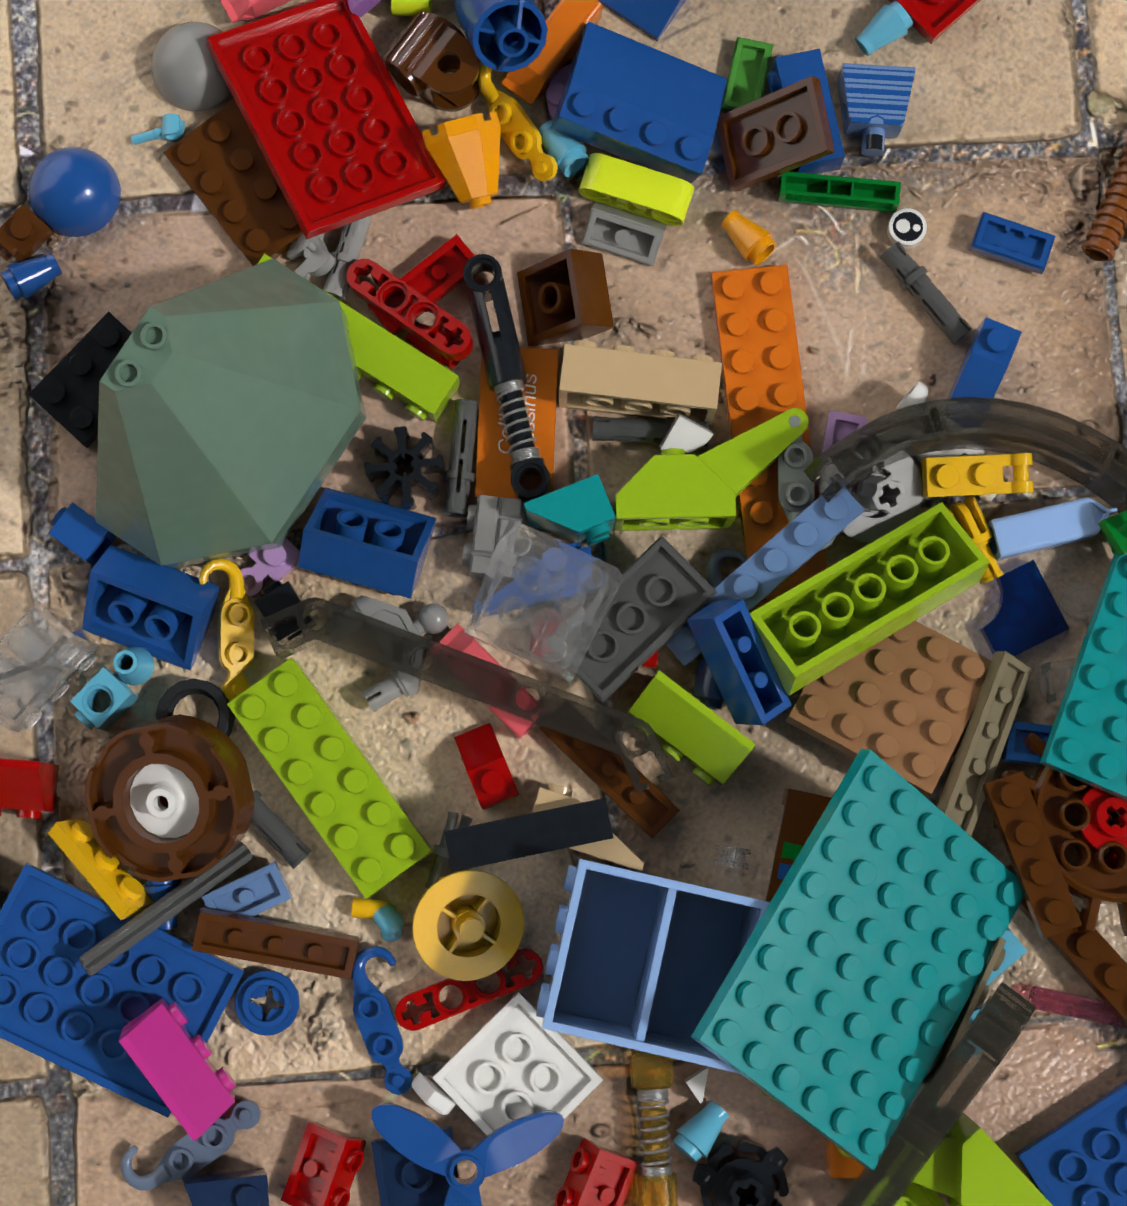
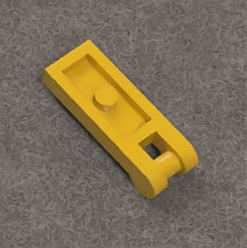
(975, 475)

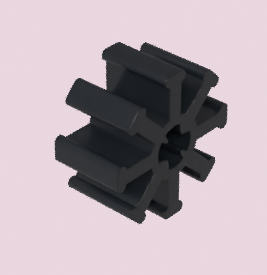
(391, 472)

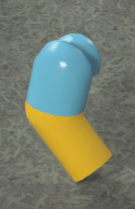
(382, 913)

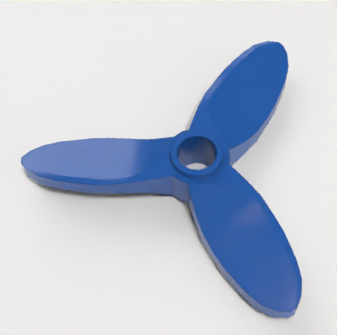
(436, 1151)

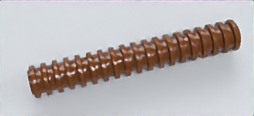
(1111, 218)

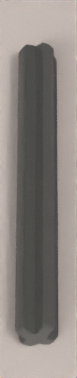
(162, 911)

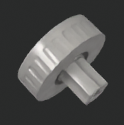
(899, 495)

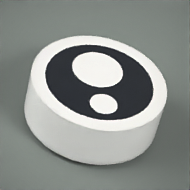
(907, 227)

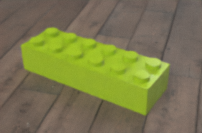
(868, 596)
(330, 778)

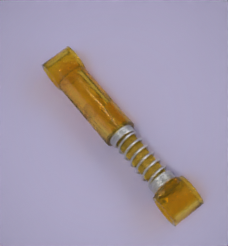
(652, 1078)

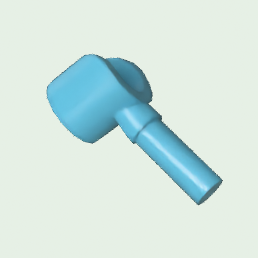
(171, 130)

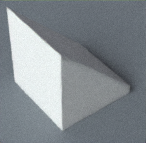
(697, 1082)

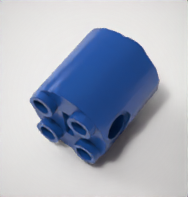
(503, 32)

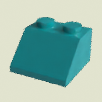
(574, 512)

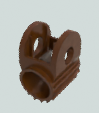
(425, 55)

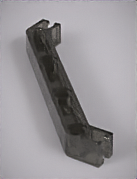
(470, 679)
(943, 1099)

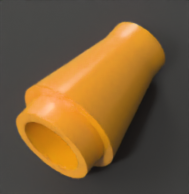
(749, 238)

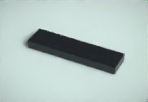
(528, 834)

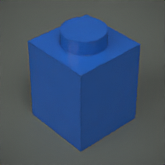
(81, 533)

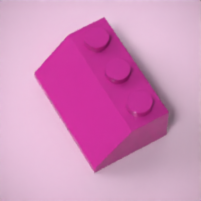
(178, 1066)

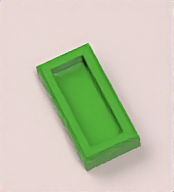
(747, 73)

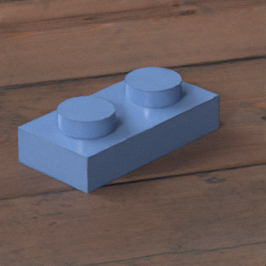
(251, 892)

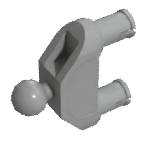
(431, 619)

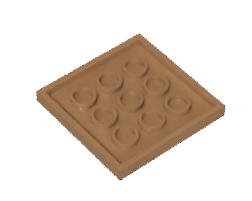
(899, 700)

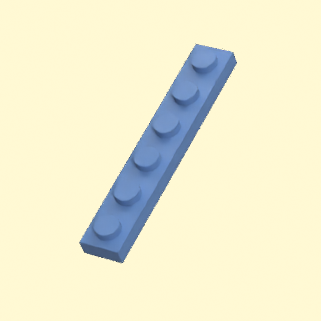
(776, 561)

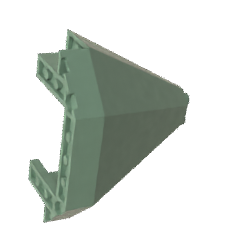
(225, 416)

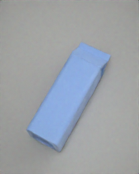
(1046, 527)

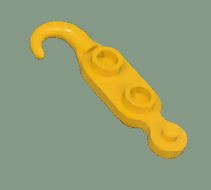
(517, 128)
(234, 627)

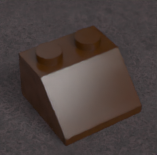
(565, 298)

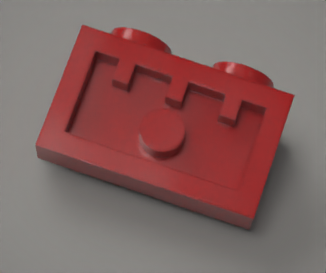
(324, 1168)
(596, 1177)

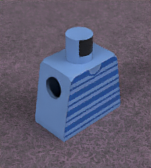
(874, 103)

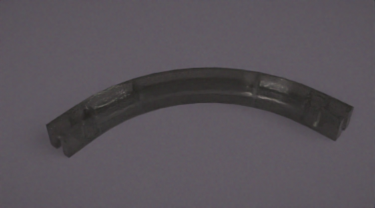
(980, 425)

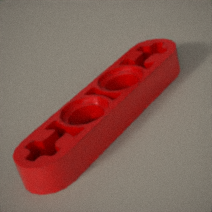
(407, 312)
(471, 993)

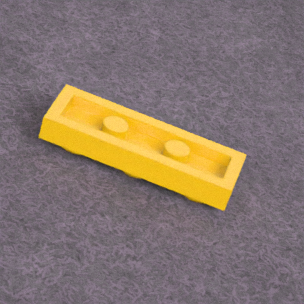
(106, 875)

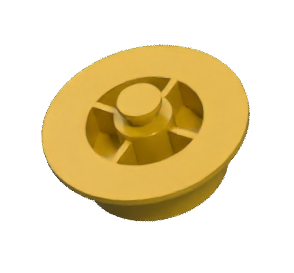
(468, 925)

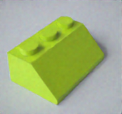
(691, 730)

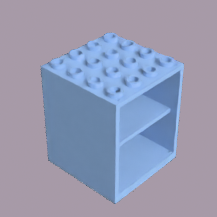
(642, 959)

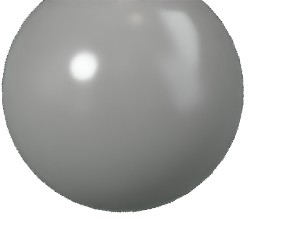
(186, 70)

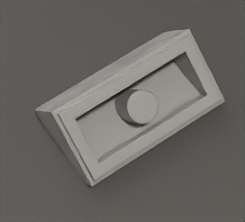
(623, 233)

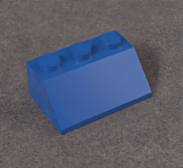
(366, 542)
(149, 606)

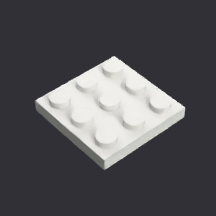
(516, 1070)

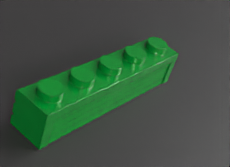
(839, 191)

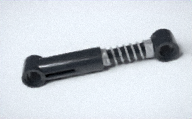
(505, 372)

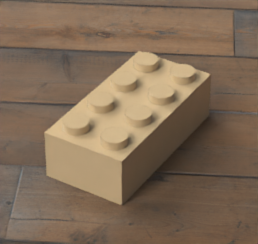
(638, 383)

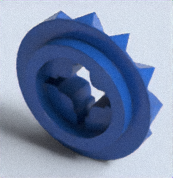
(251, 1013)

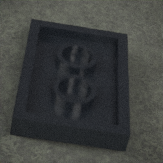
(72, 386)

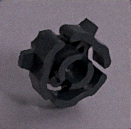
(742, 1173)

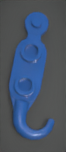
(378, 1022)

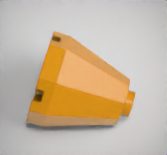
(468, 157)

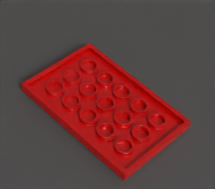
(325, 114)

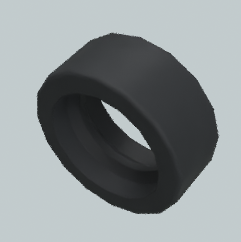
(195, 686)

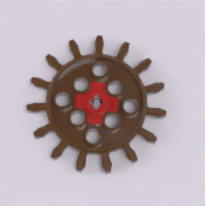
(1091, 876)

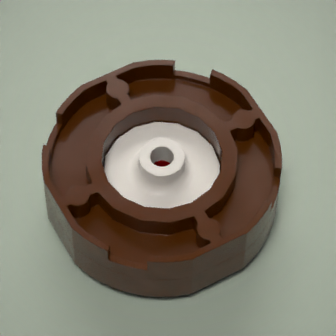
(169, 797)

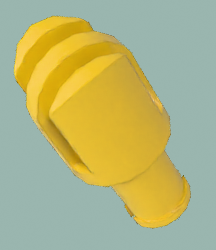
(974, 523)

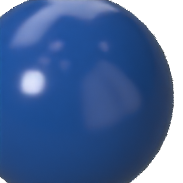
(74, 191)

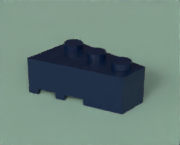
(229, 1188)

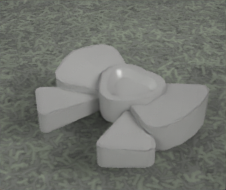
(318, 259)

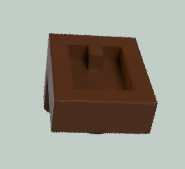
(22, 235)

